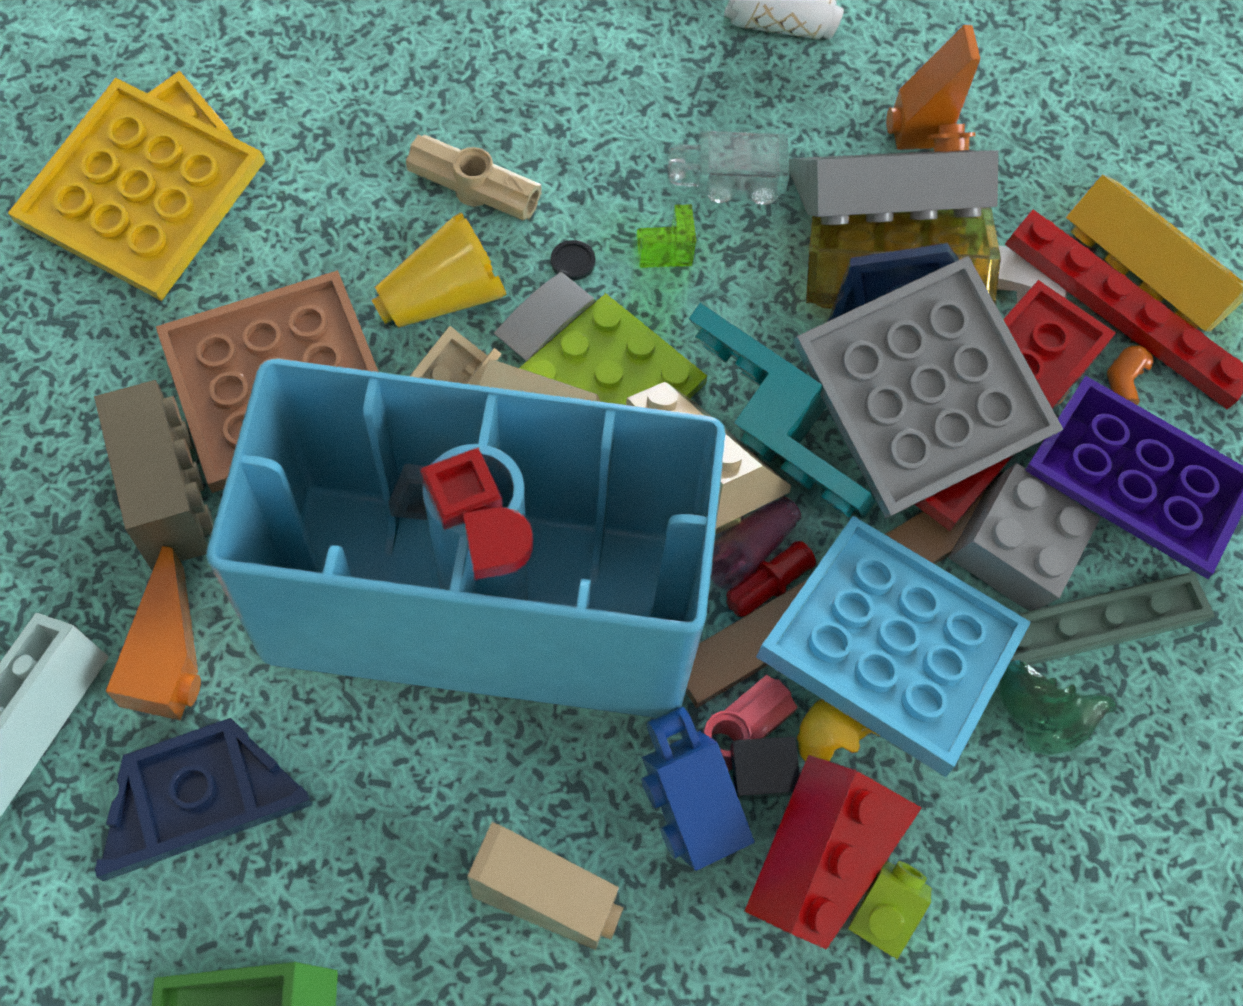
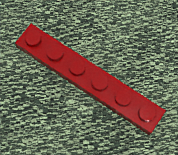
(1129, 308)

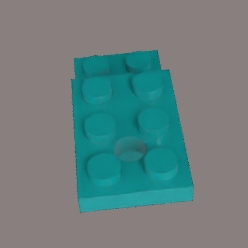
(780, 411)

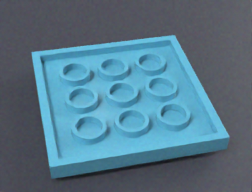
(896, 644)

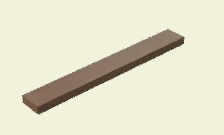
(732, 652)

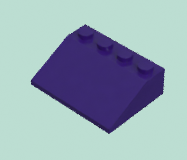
(1143, 476)

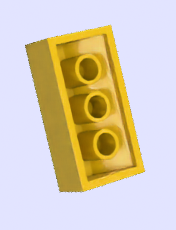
(1156, 253)

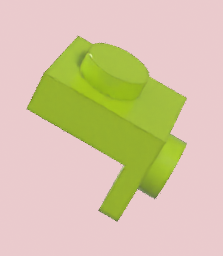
(892, 908)

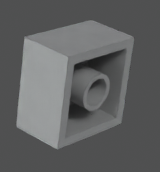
(1024, 538)

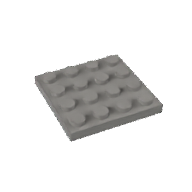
(927, 386)

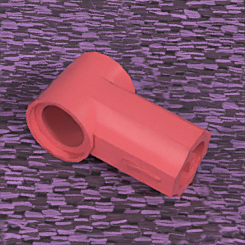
(753, 714)

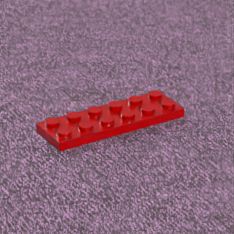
(1058, 347)

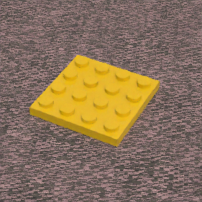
(137, 188)

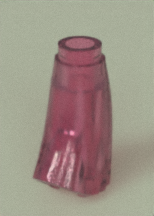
(751, 542)

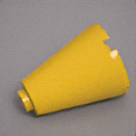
(439, 277)

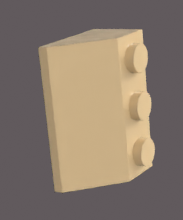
(744, 477)

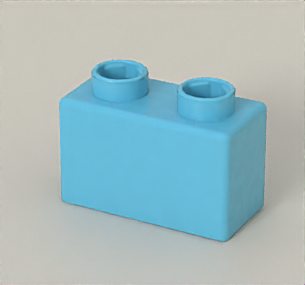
(344, 588)

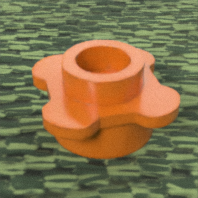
(951, 138)

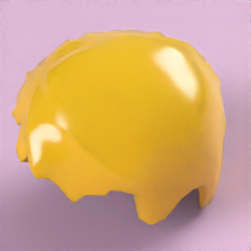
(828, 729)

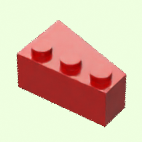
(828, 850)

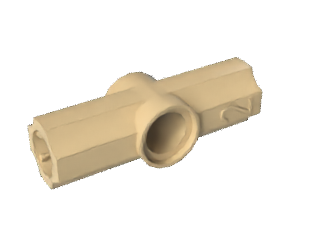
(473, 177)

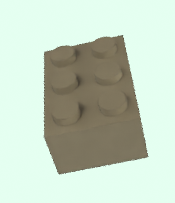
(154, 472)

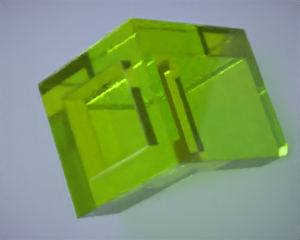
(669, 245)

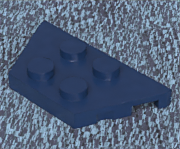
(882, 273)
(192, 795)

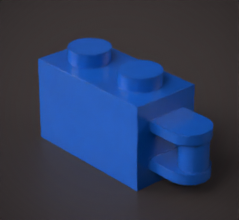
(693, 793)

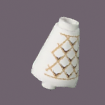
(789, 17)

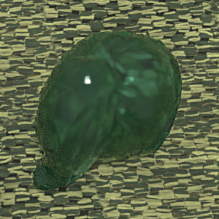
(1052, 717)

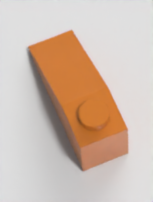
(935, 92)
(159, 656)

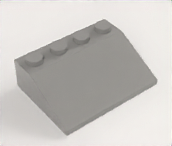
(896, 183)

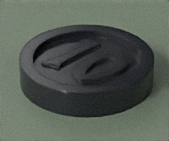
(573, 259)

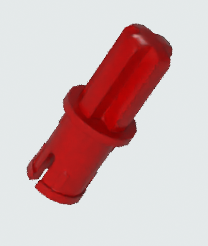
(770, 578)

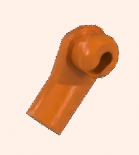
(1126, 368)

